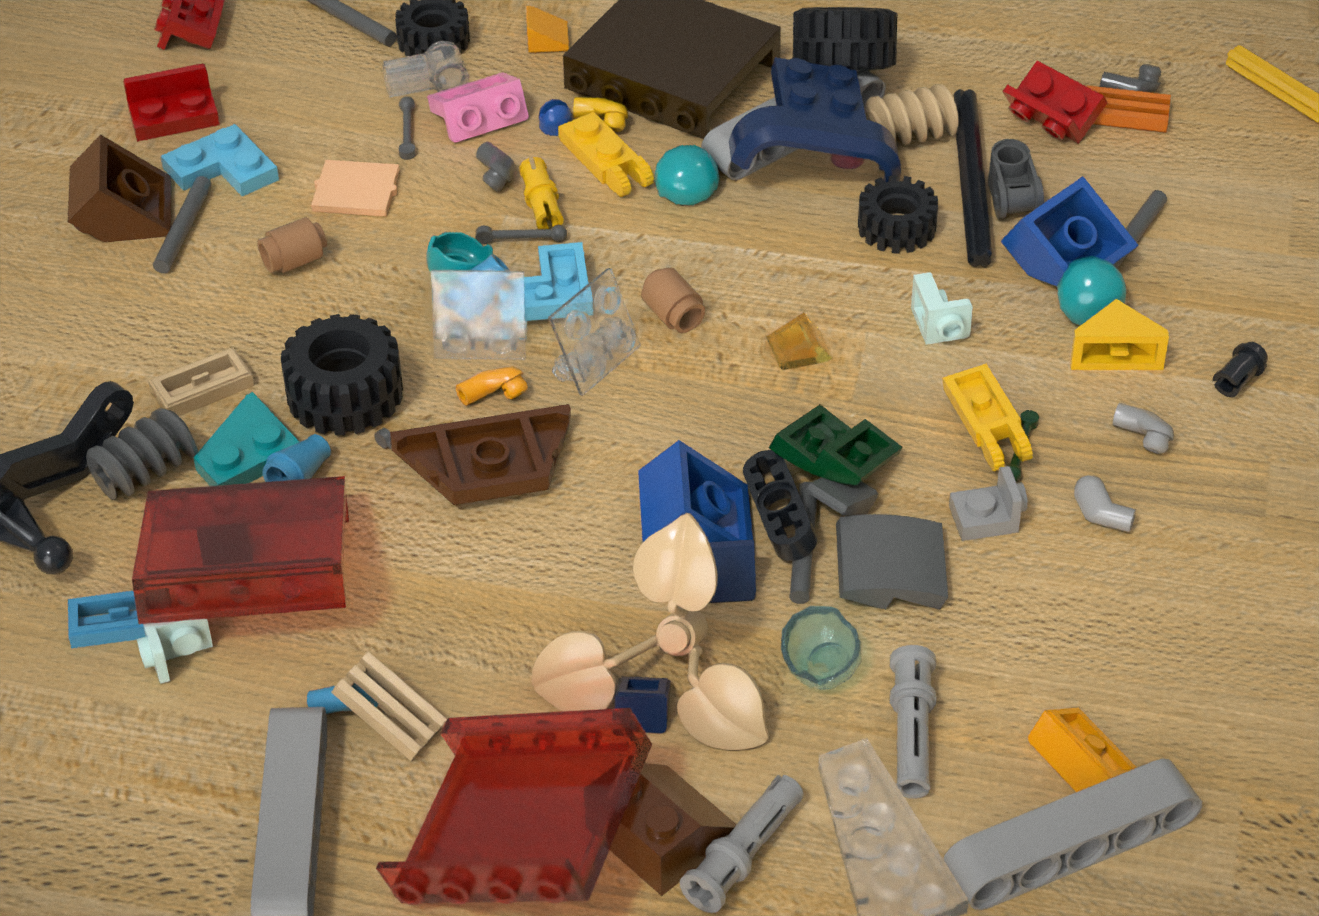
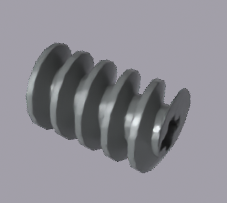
(139, 450)

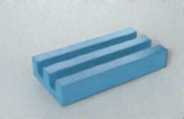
(103, 629)

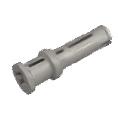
(913, 701)
(730, 857)

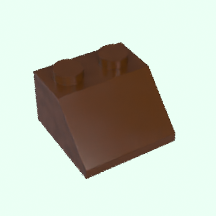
(118, 194)
(667, 828)

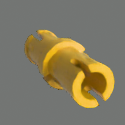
(540, 193)

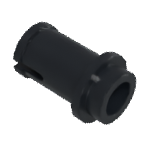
(1247, 361)

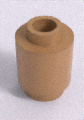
(292, 245)
(673, 300)

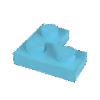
(222, 153)
(561, 278)

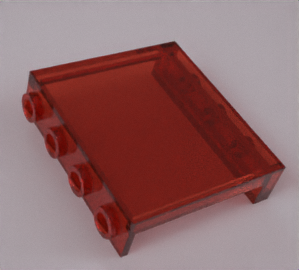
(241, 550)
(524, 808)

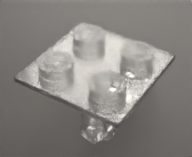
(479, 314)
(593, 333)

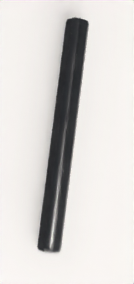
(972, 180)

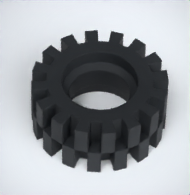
(430, 22)
(897, 231)

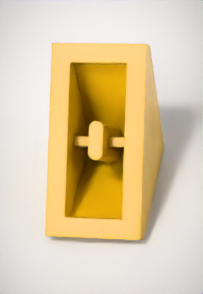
(1119, 341)

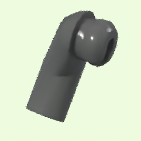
(1146, 81)
(500, 164)

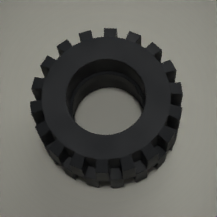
(846, 37)
(342, 374)

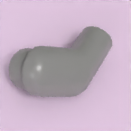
(1157, 431)
(1098, 507)

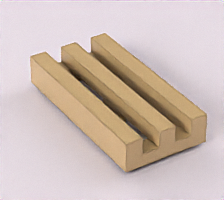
(202, 382)
(395, 700)

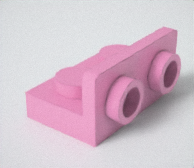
(480, 106)

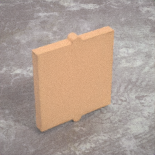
(355, 188)

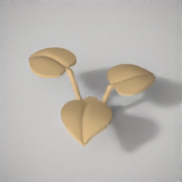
(678, 568)

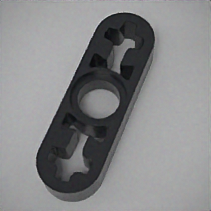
(792, 514)

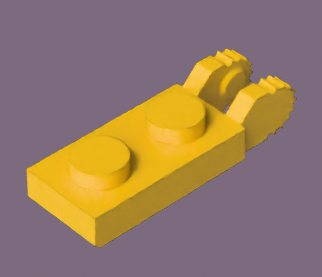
(605, 153)
(987, 413)

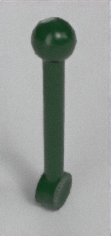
(1029, 421)

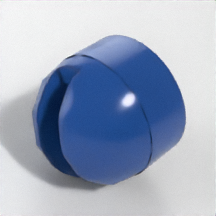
(552, 115)

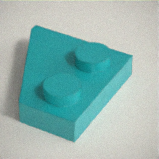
(242, 444)

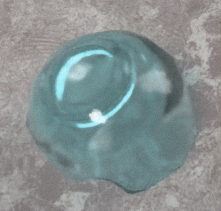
(821, 647)

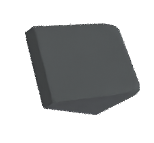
(842, 497)

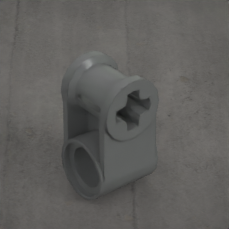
(1013, 179)

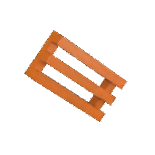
(1134, 109)

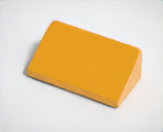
(1077, 748)

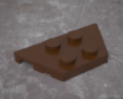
(487, 454)

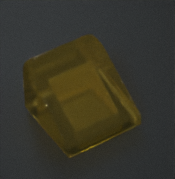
(798, 344)

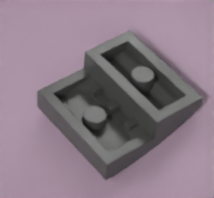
(891, 559)

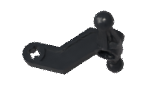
(52, 465)

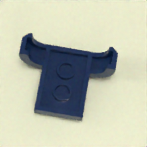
(815, 111)

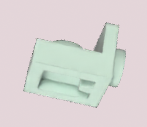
(935, 315)
(170, 641)

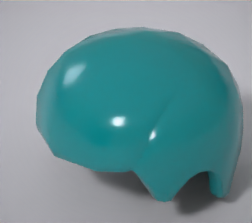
(686, 175)
(455, 252)
(1089, 287)

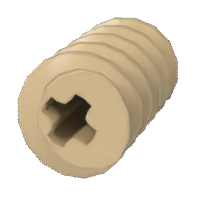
(915, 113)

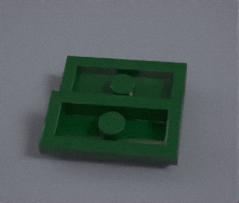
(833, 449)

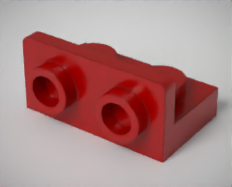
(190, 20)
(170, 102)
(1056, 102)

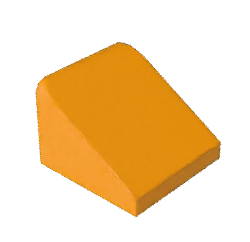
(546, 31)

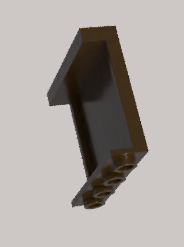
(669, 58)

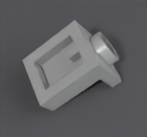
(989, 509)

